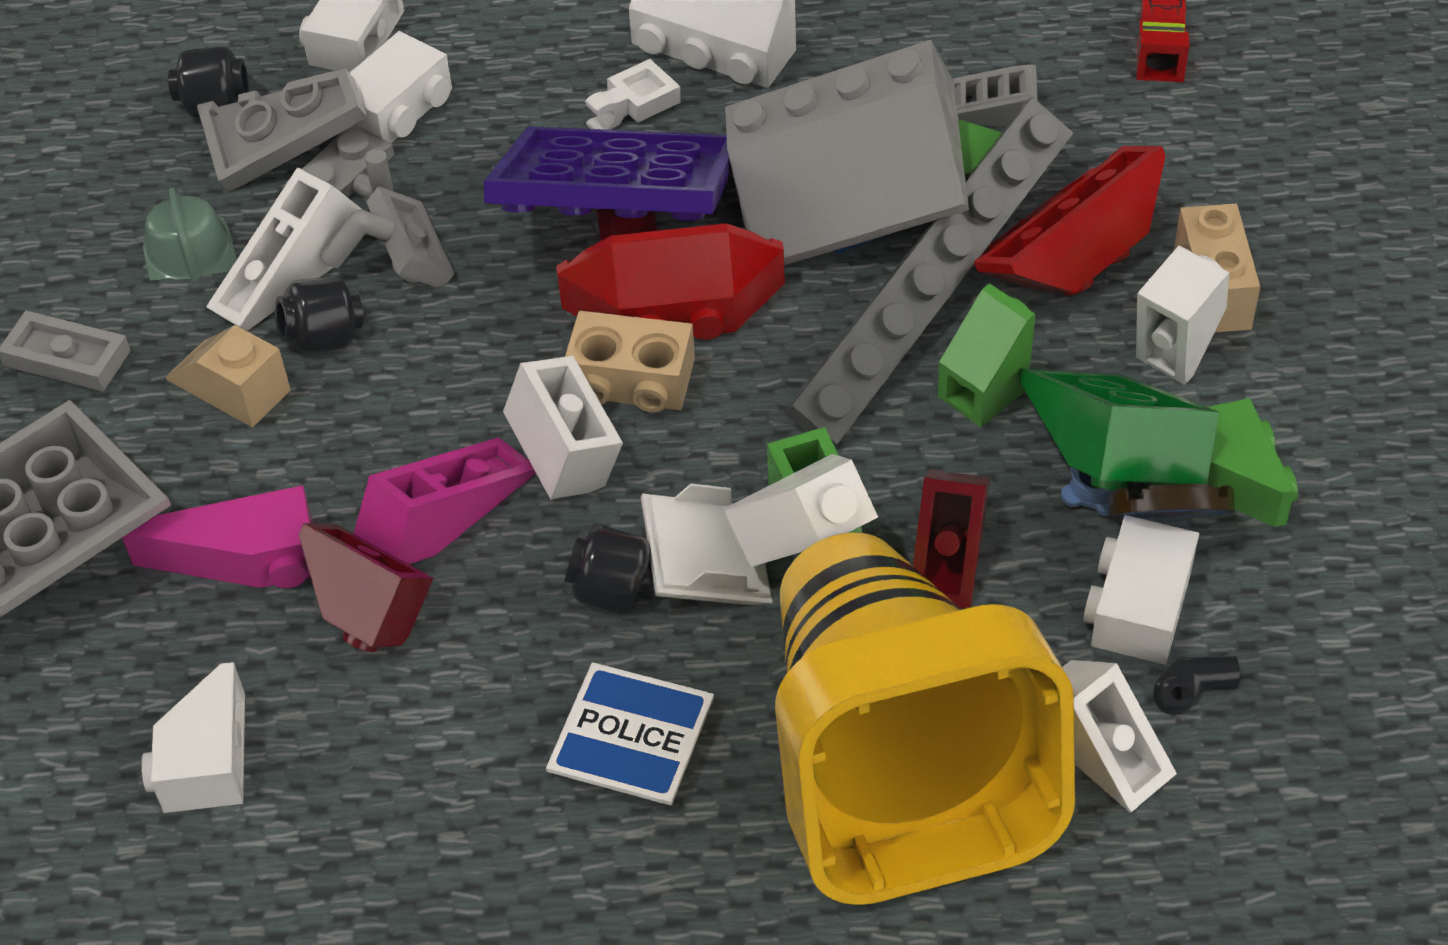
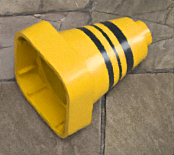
(914, 728)

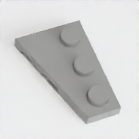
(276, 127)

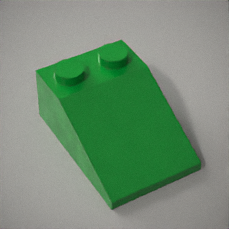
(1123, 428)

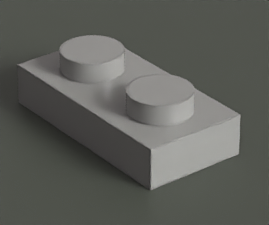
(64, 350)

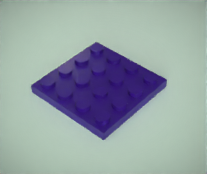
(611, 171)

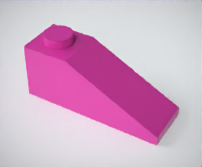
(435, 500)
(229, 541)

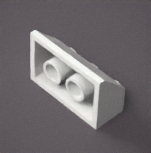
(728, 36)

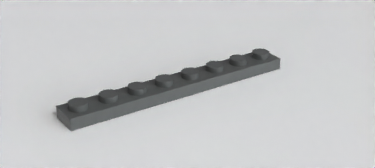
(928, 275)

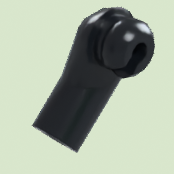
(1189, 677)

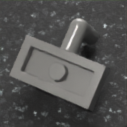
(354, 163)
(405, 232)

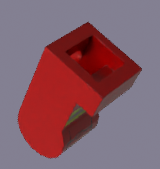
(1162, 32)

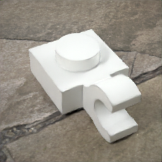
(636, 92)

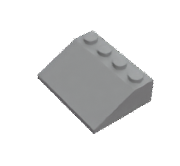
(849, 153)
(64, 501)

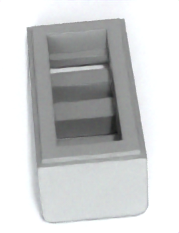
(1008, 85)

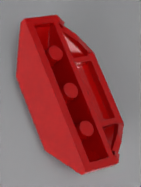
(1081, 225)
(677, 275)

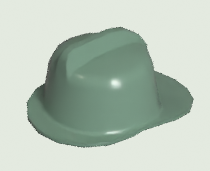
(186, 239)

